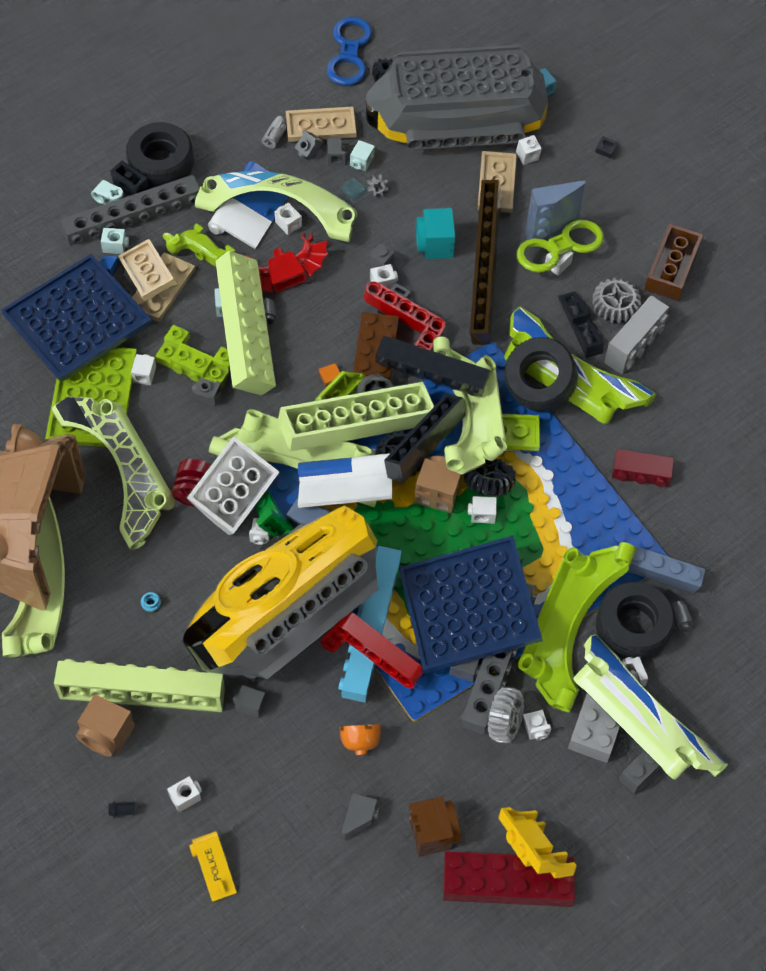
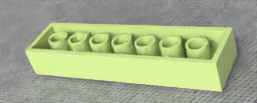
(245, 323)
(354, 416)
(140, 685)

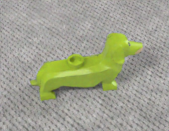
(198, 243)

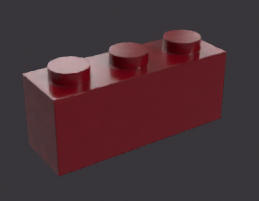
(642, 468)

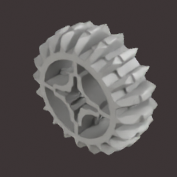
(616, 300)
(505, 715)

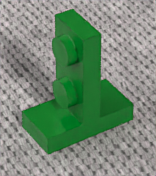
(270, 516)

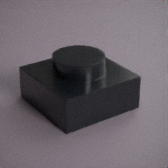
(606, 147)

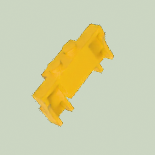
(532, 845)

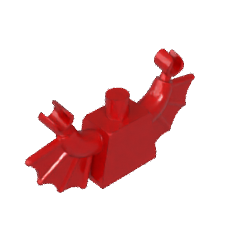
(289, 269)

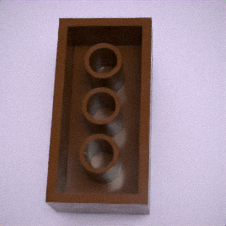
(673, 262)
(370, 335)

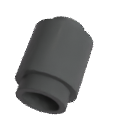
(270, 313)
(682, 616)

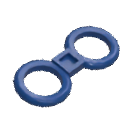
(349, 51)

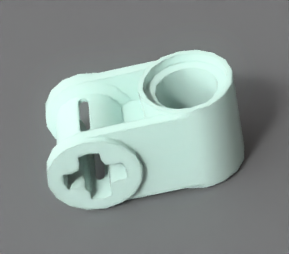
(106, 193)

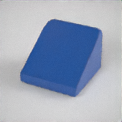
(110, 263)

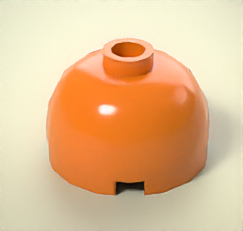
(360, 737)

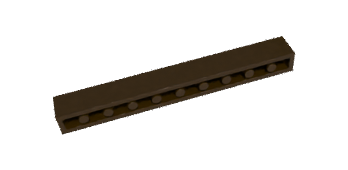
(485, 262)

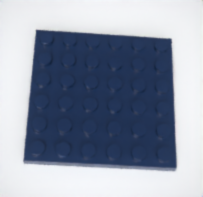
(76, 317)
(469, 604)

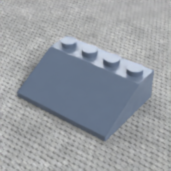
(553, 209)

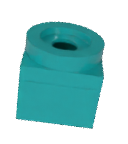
(435, 233)

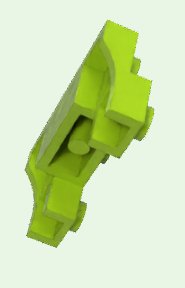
(190, 361)

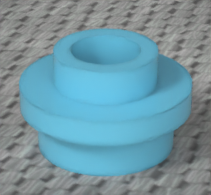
(150, 596)

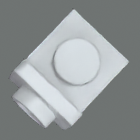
(258, 535)
(637, 669)
(536, 725)

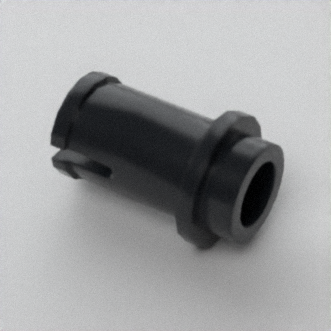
(118, 809)

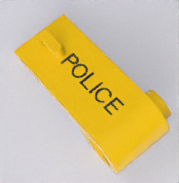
(213, 865)

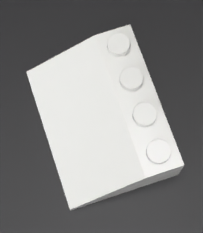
(232, 486)

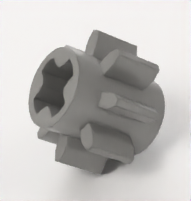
(379, 189)

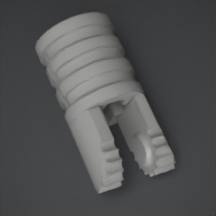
(274, 132)

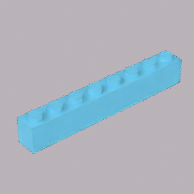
(374, 613)

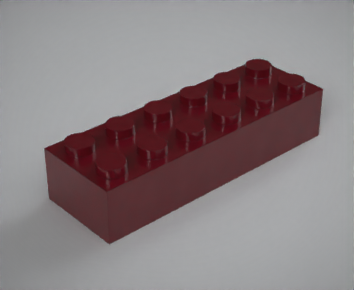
(502, 881)

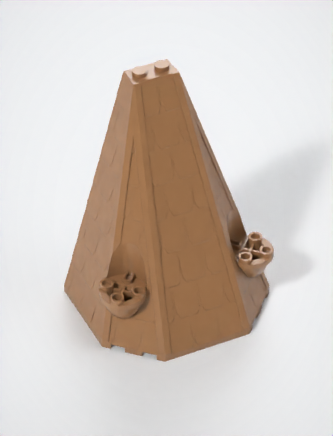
(27, 476)

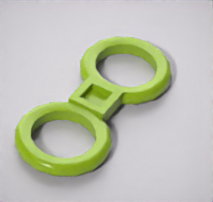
(560, 245)

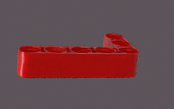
(408, 318)
(374, 647)

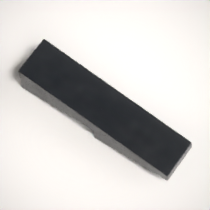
(581, 325)

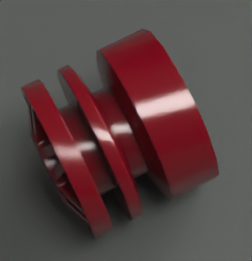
(188, 475)

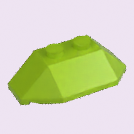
(344, 384)

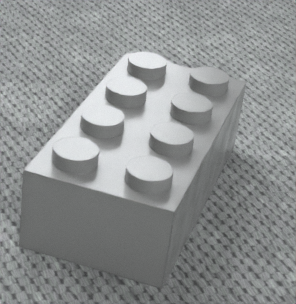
(636, 335)
(594, 731)

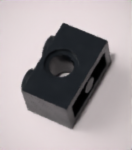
(129, 179)

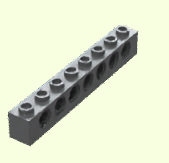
(130, 210)
(472, 718)

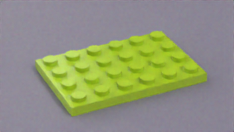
(102, 379)

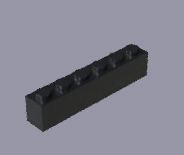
(432, 366)
(424, 438)

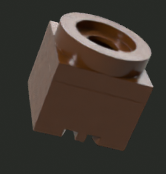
(434, 825)

